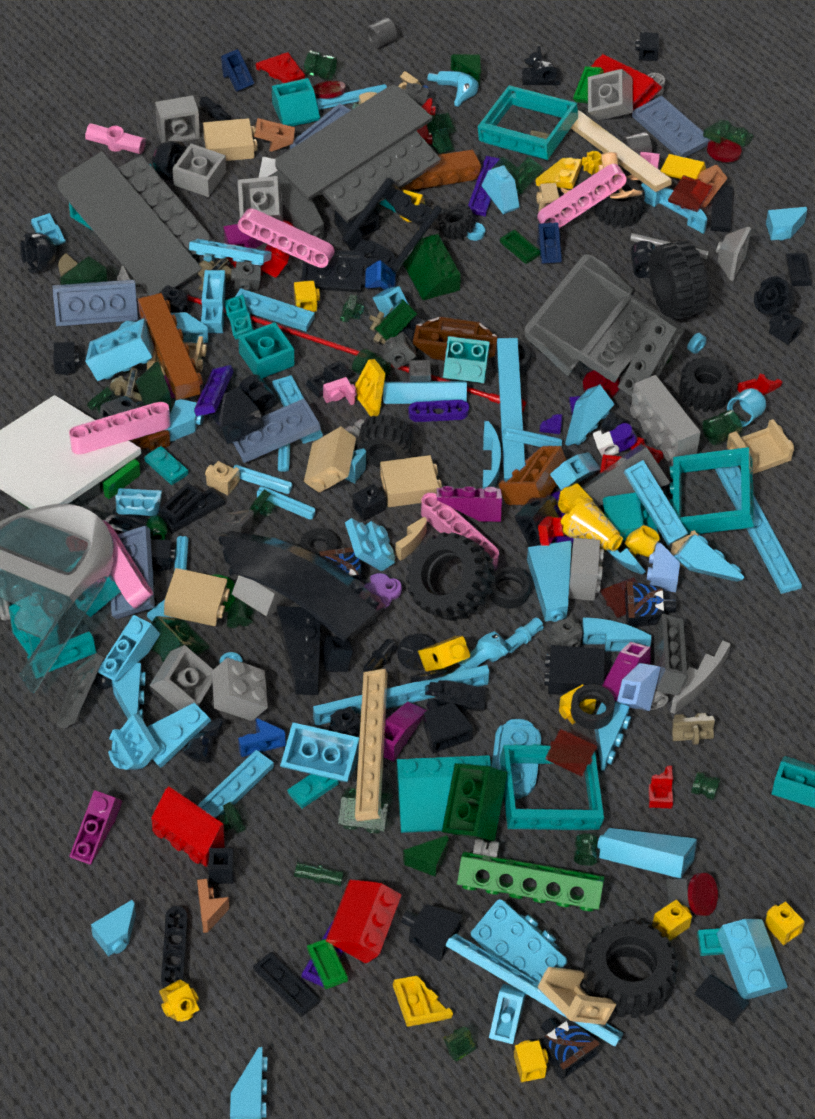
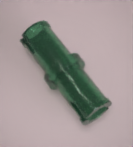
(318, 874)

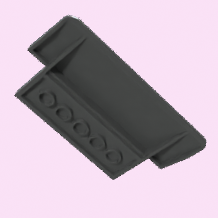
(360, 151)
(136, 220)
(591, 321)

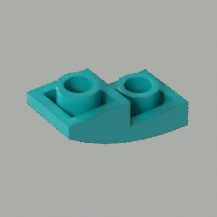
(238, 315)

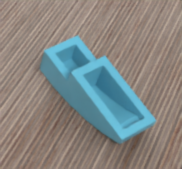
(213, 300)
(612, 634)

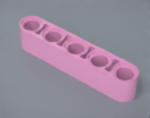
(587, 190)
(256, 224)
(119, 428)
(448, 520)
(127, 574)

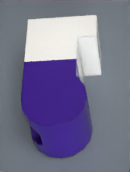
(615, 440)

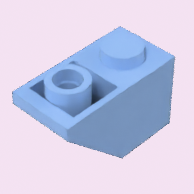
(664, 570)
(639, 687)

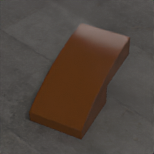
(153, 440)

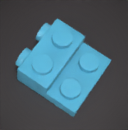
(371, 543)

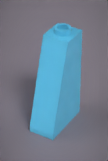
(551, 578)
(648, 851)

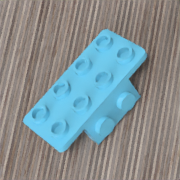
(518, 941)

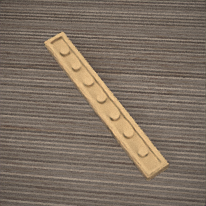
(626, 157)
(371, 745)

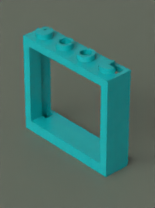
(516, 141)
(711, 460)
(549, 818)

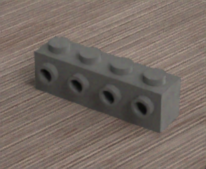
(653, 352)
(670, 654)

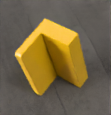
(678, 166)

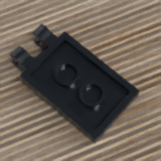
(343, 272)

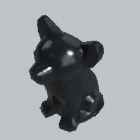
(544, 69)
(201, 743)

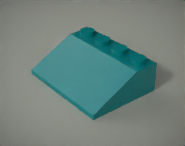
(425, 790)

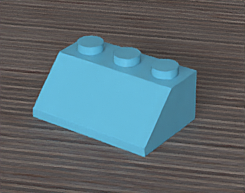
(120, 350)
(321, 752)
(751, 958)

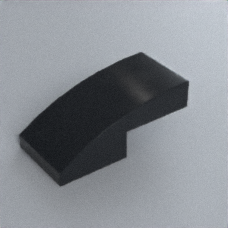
(331, 373)

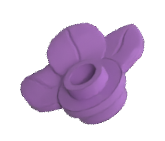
(380, 586)

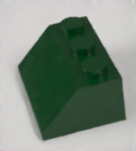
(432, 269)
(474, 801)

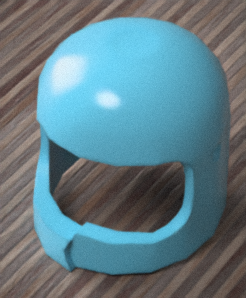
(751, 401)

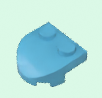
(138, 502)
(132, 745)

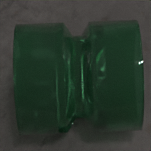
(320, 65)
(363, 357)
(721, 426)

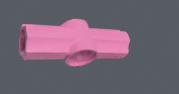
(115, 138)

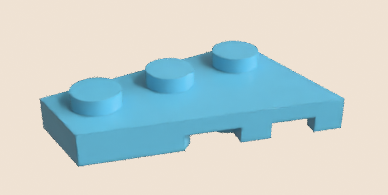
(176, 731)

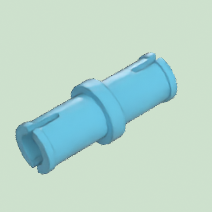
(523, 634)

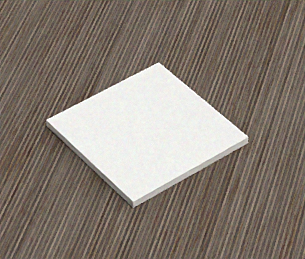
(39, 460)

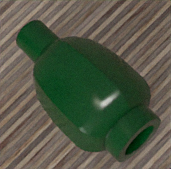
(157, 528)

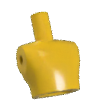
(642, 541)

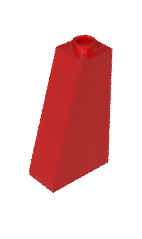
(643, 86)

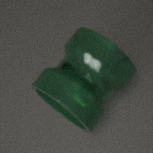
(705, 785)
(586, 846)

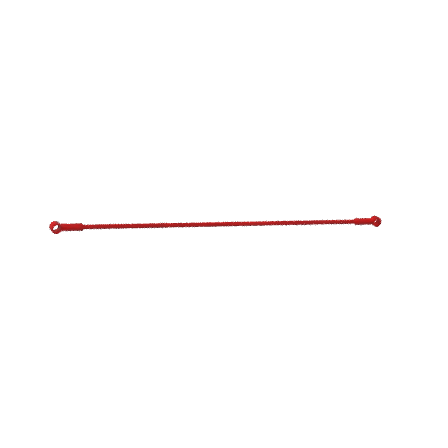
(492, 397)

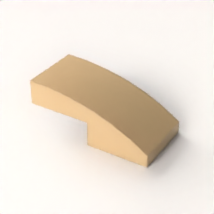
(414, 536)

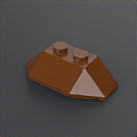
(433, 335)

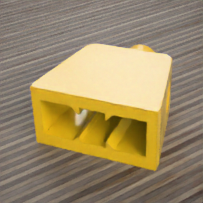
(447, 651)

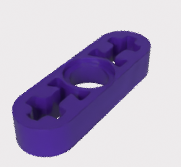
(423, 416)

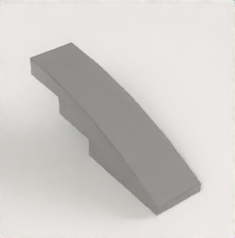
(700, 678)

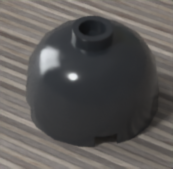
(166, 157)
(38, 248)
(774, 296)

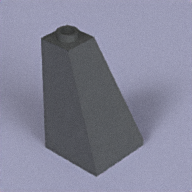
(299, 210)
(613, 480)

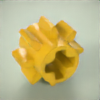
(592, 162)

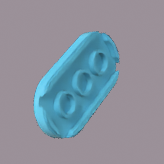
(522, 773)

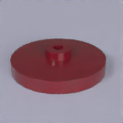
(329, 89)
(725, 151)
(594, 379)
(702, 894)

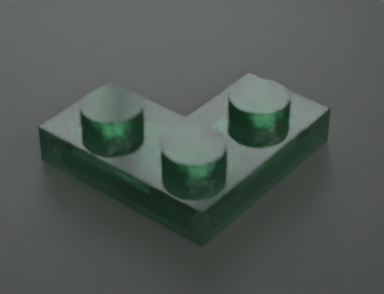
(440, 128)
(724, 130)
(524, 174)

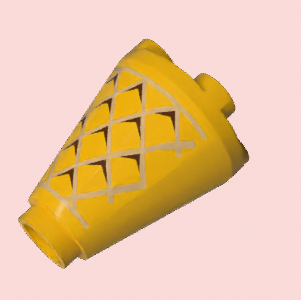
(589, 522)

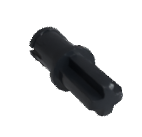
(214, 109)
(380, 656)

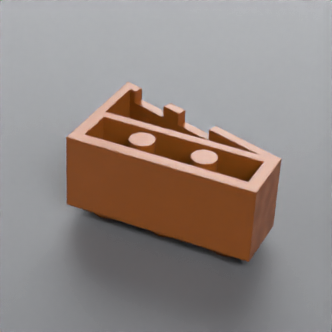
(534, 478)

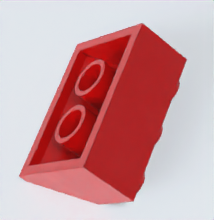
(187, 826)
(363, 919)

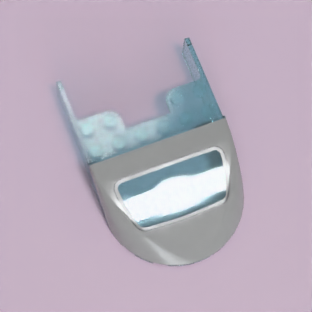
(53, 569)

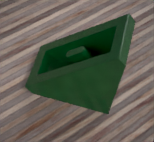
(467, 64)
(427, 856)

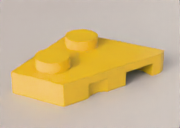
(562, 173)
(370, 387)
(418, 1002)

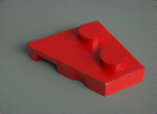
(281, 68)

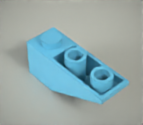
(588, 411)
(575, 470)
(702, 559)
(129, 648)
(128, 690)
(611, 734)
(248, 1091)

